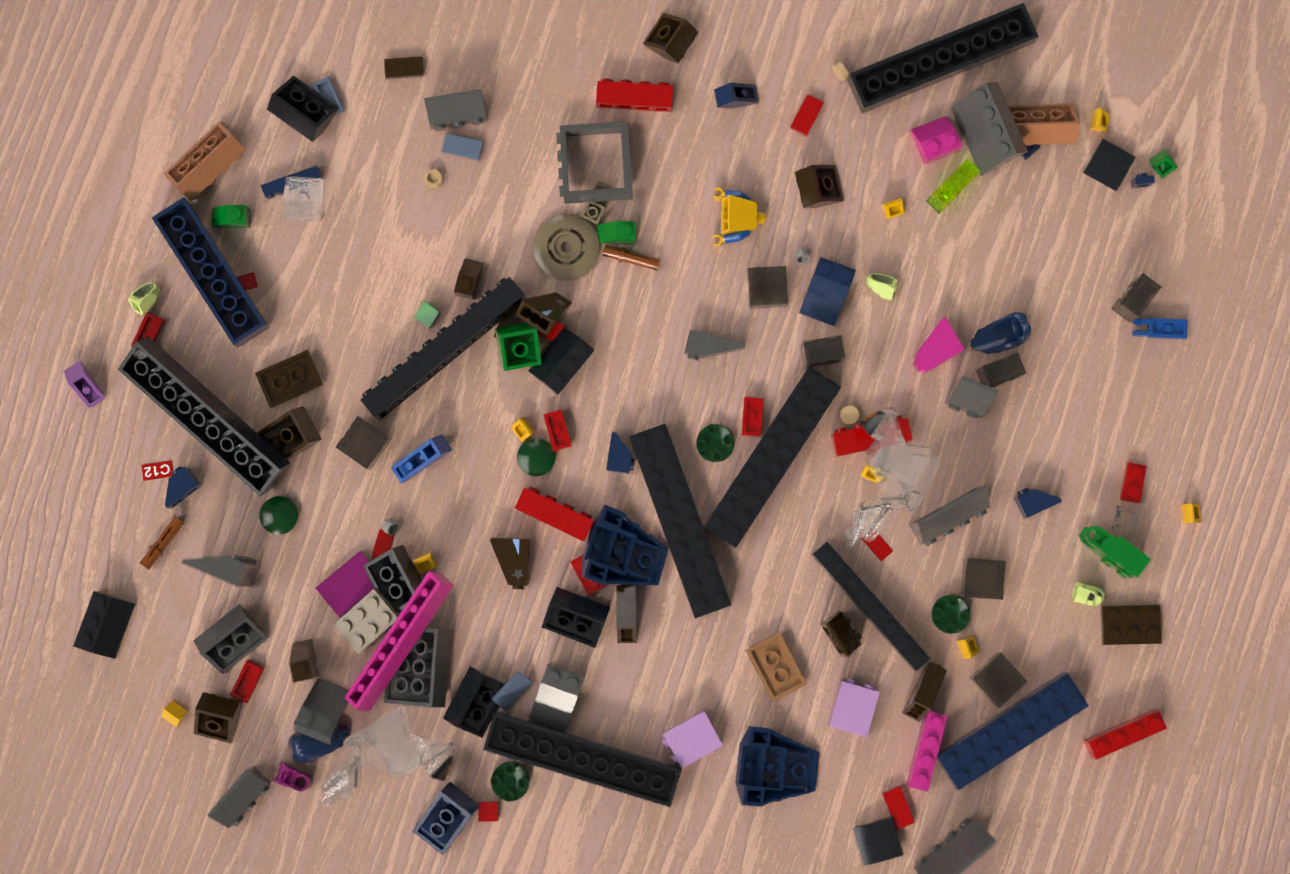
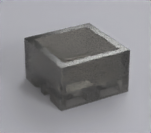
(767, 287)
(1136, 297)
(822, 351)
(1001, 371)
(363, 443)
(983, 579)
(998, 679)

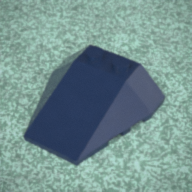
(621, 552)
(773, 767)

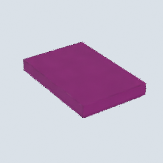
(347, 585)

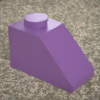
(84, 384)

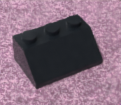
(302, 108)
(561, 360)
(394, 576)
(575, 617)
(104, 624)
(473, 703)

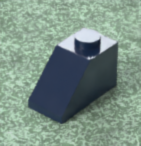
(736, 95)
(619, 456)
(180, 486)
(1034, 501)

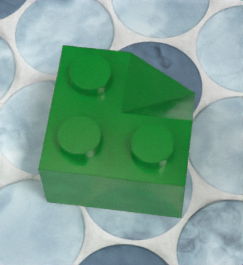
(518, 346)

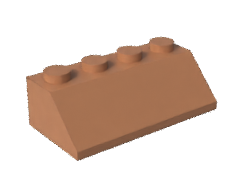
(1046, 123)
(205, 162)

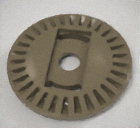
(579, 259)

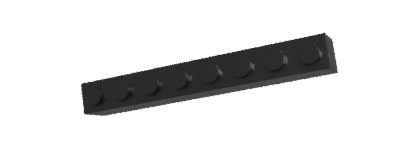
(870, 606)

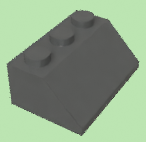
(456, 110)
(230, 639)
(240, 798)

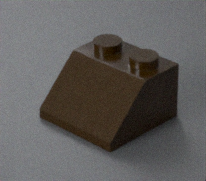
(671, 37)
(819, 186)
(216, 717)

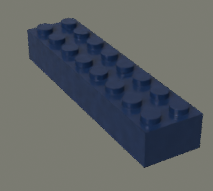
(210, 272)
(1011, 730)

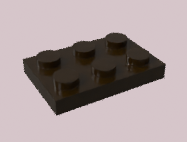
(289, 379)
(1131, 625)

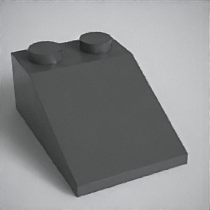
(970, 397)
(556, 697)
(322, 711)

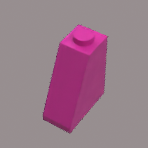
(938, 347)

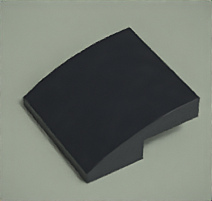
(1109, 164)
(878, 841)

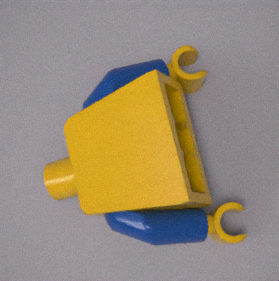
(738, 216)

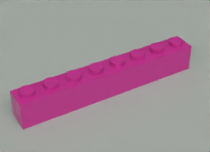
(399, 641)

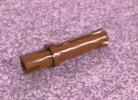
(630, 257)
(161, 543)

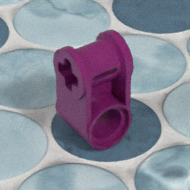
(289, 775)

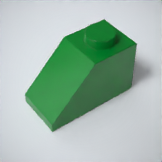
(230, 216)
(617, 232)

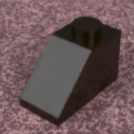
(468, 279)

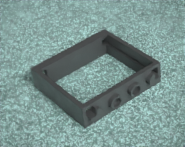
(595, 195)

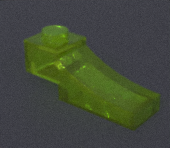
(953, 186)

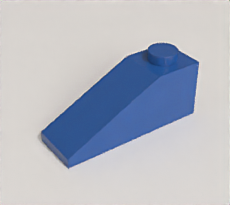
(421, 458)

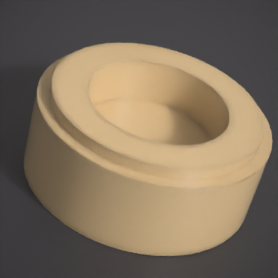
(840, 71)
(433, 178)
(849, 415)

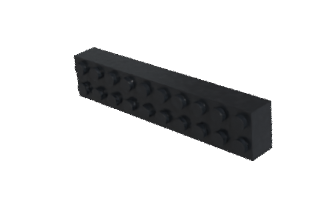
(942, 58)
(443, 349)
(203, 416)
(772, 457)
(680, 521)
(582, 759)

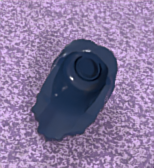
(1002, 334)
(309, 749)

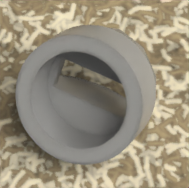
(805, 256)
(390, 527)

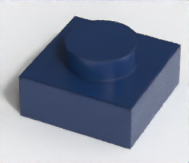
(1142, 180)

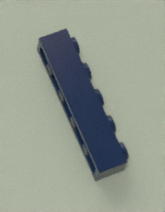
(277, 186)

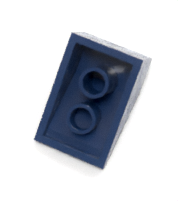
(827, 291)
(446, 818)

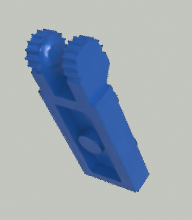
(1162, 328)

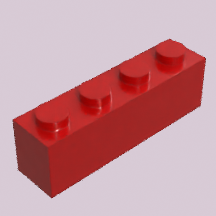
(634, 95)
(857, 439)
(553, 514)
(1125, 734)

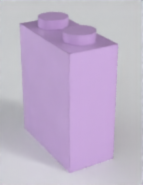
(853, 707)
(691, 739)

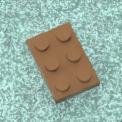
(776, 667)

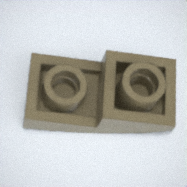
(594, 210)

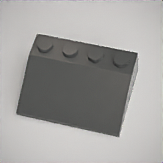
(988, 127)
(950, 515)
(234, 570)
(423, 673)
(957, 851)

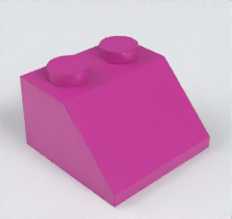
(936, 140)

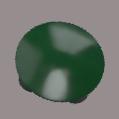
(715, 443)
(536, 457)
(278, 515)
(950, 614)
(510, 781)

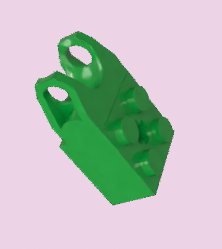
(1115, 552)

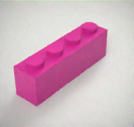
(926, 751)

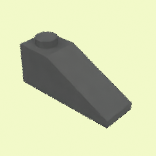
(705, 345)

